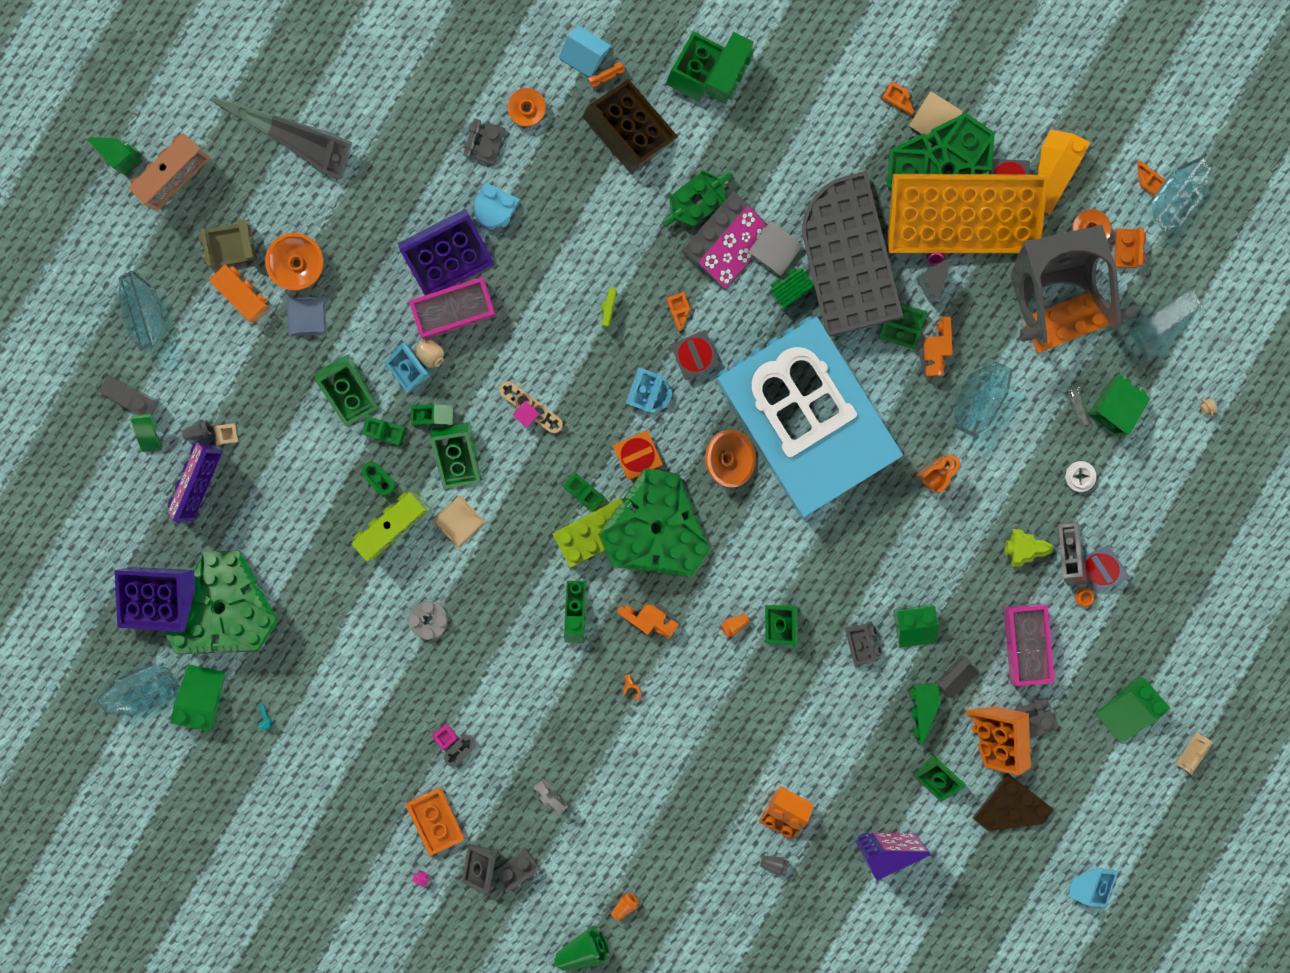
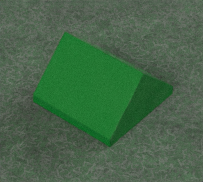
(781, 624)
(938, 779)

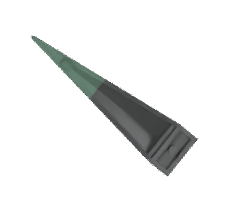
(314, 145)

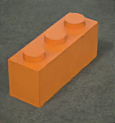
(239, 293)

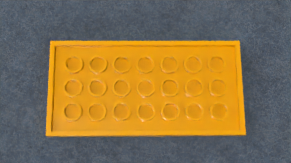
(965, 212)

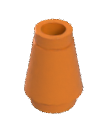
(734, 625)
(625, 906)

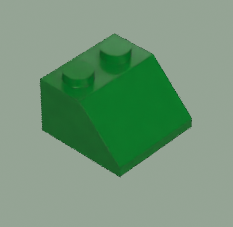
(117, 153)
(916, 625)

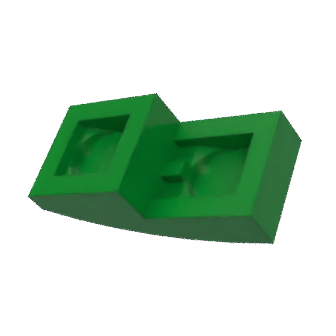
(384, 431)
(145, 432)
(583, 491)

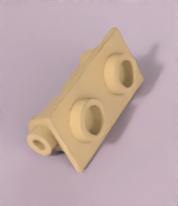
(1194, 753)

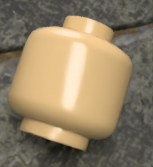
(429, 353)

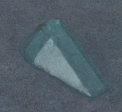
(1161, 328)

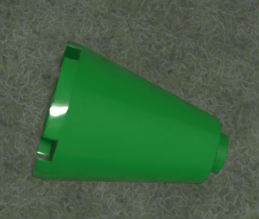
(584, 951)

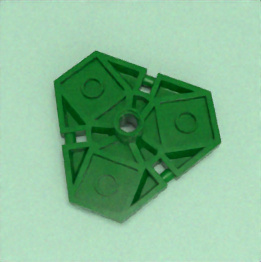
(960, 144)
(676, 543)
(247, 617)

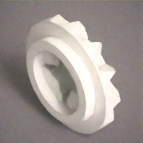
(1087, 482)

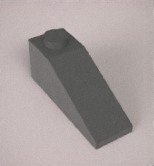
(128, 396)
(1072, 554)

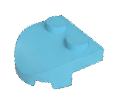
(494, 207)
(649, 391)

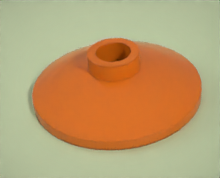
(522, 98)
(1092, 218)

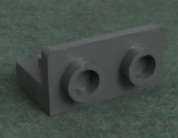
(863, 643)
(517, 870)

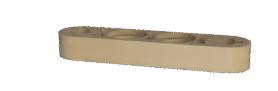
(535, 404)

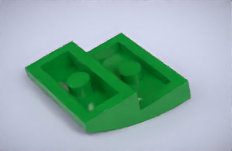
(904, 330)

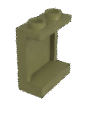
(228, 244)

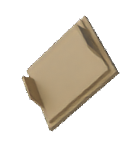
(459, 521)

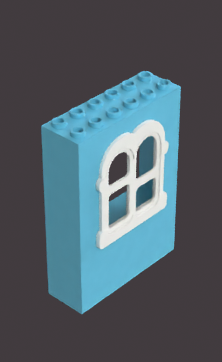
(833, 452)

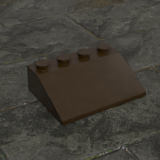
(629, 126)

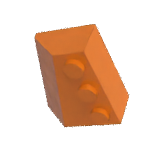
(1003, 738)

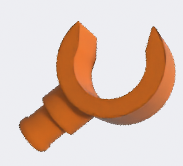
(629, 684)

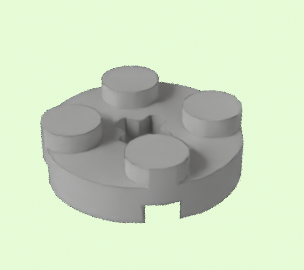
(417, 620)
(550, 797)

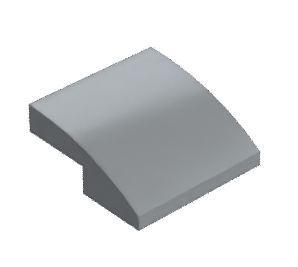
(775, 248)

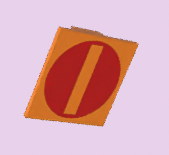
(637, 454)

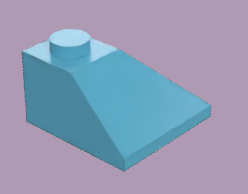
(1093, 887)

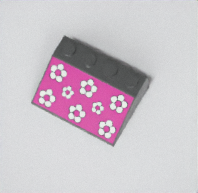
(724, 241)

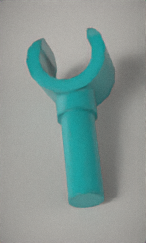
(266, 723)

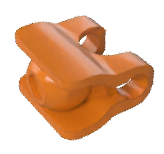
(937, 476)

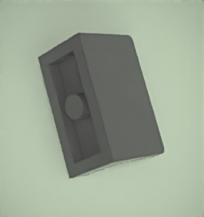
(957, 676)

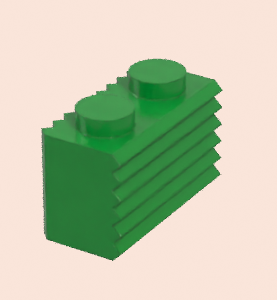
(791, 288)

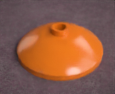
(282, 256)
(738, 454)

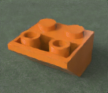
(786, 813)

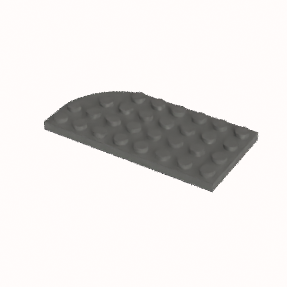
(849, 257)

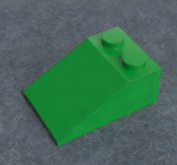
(695, 66)
(346, 390)
(455, 455)
(198, 698)
(1132, 709)

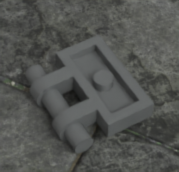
(489, 144)
(1039, 723)

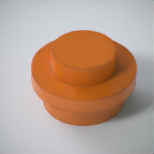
(1084, 597)

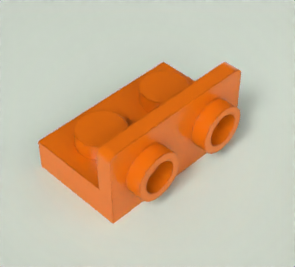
(1129, 248)

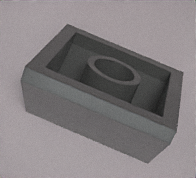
(933, 281)
(479, 868)

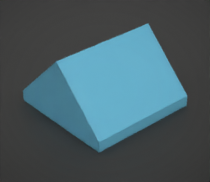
(584, 51)
(407, 367)

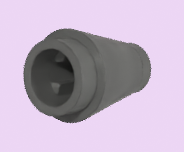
(198, 430)
(776, 865)

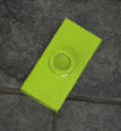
(608, 306)

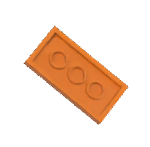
(1070, 321)

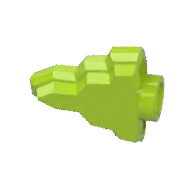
(1025, 548)

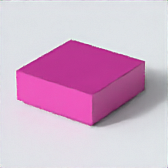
(526, 414)
(445, 737)

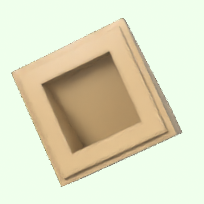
(225, 434)

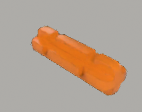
(606, 74)

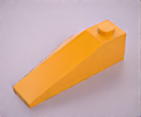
(1059, 160)

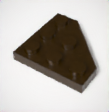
(1012, 807)

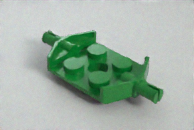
(708, 187)

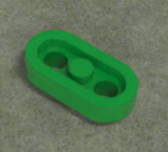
(378, 478)

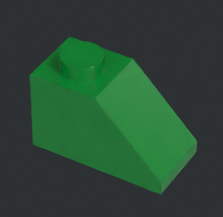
(432, 414)

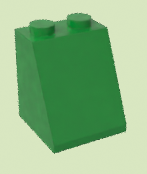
(1119, 406)

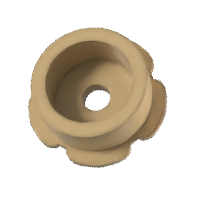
(1208, 407)

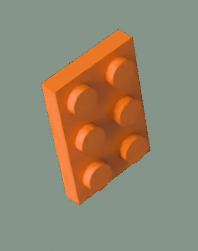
(435, 821)

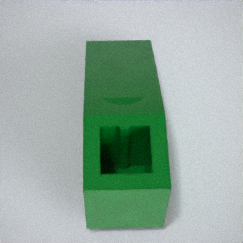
(575, 612)
(926, 704)

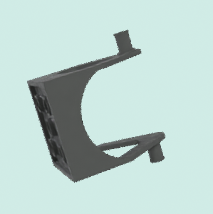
(1067, 260)

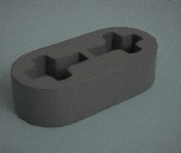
(462, 753)

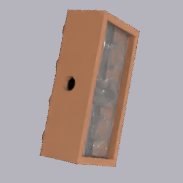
(168, 172)

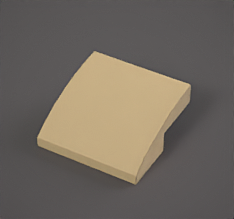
(933, 113)

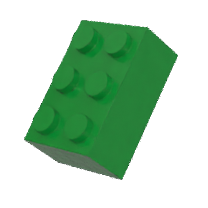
(730, 68)

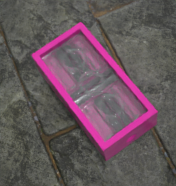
(452, 308)
(1028, 644)

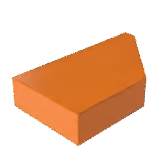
(898, 97)
(1149, 179)
(679, 308)

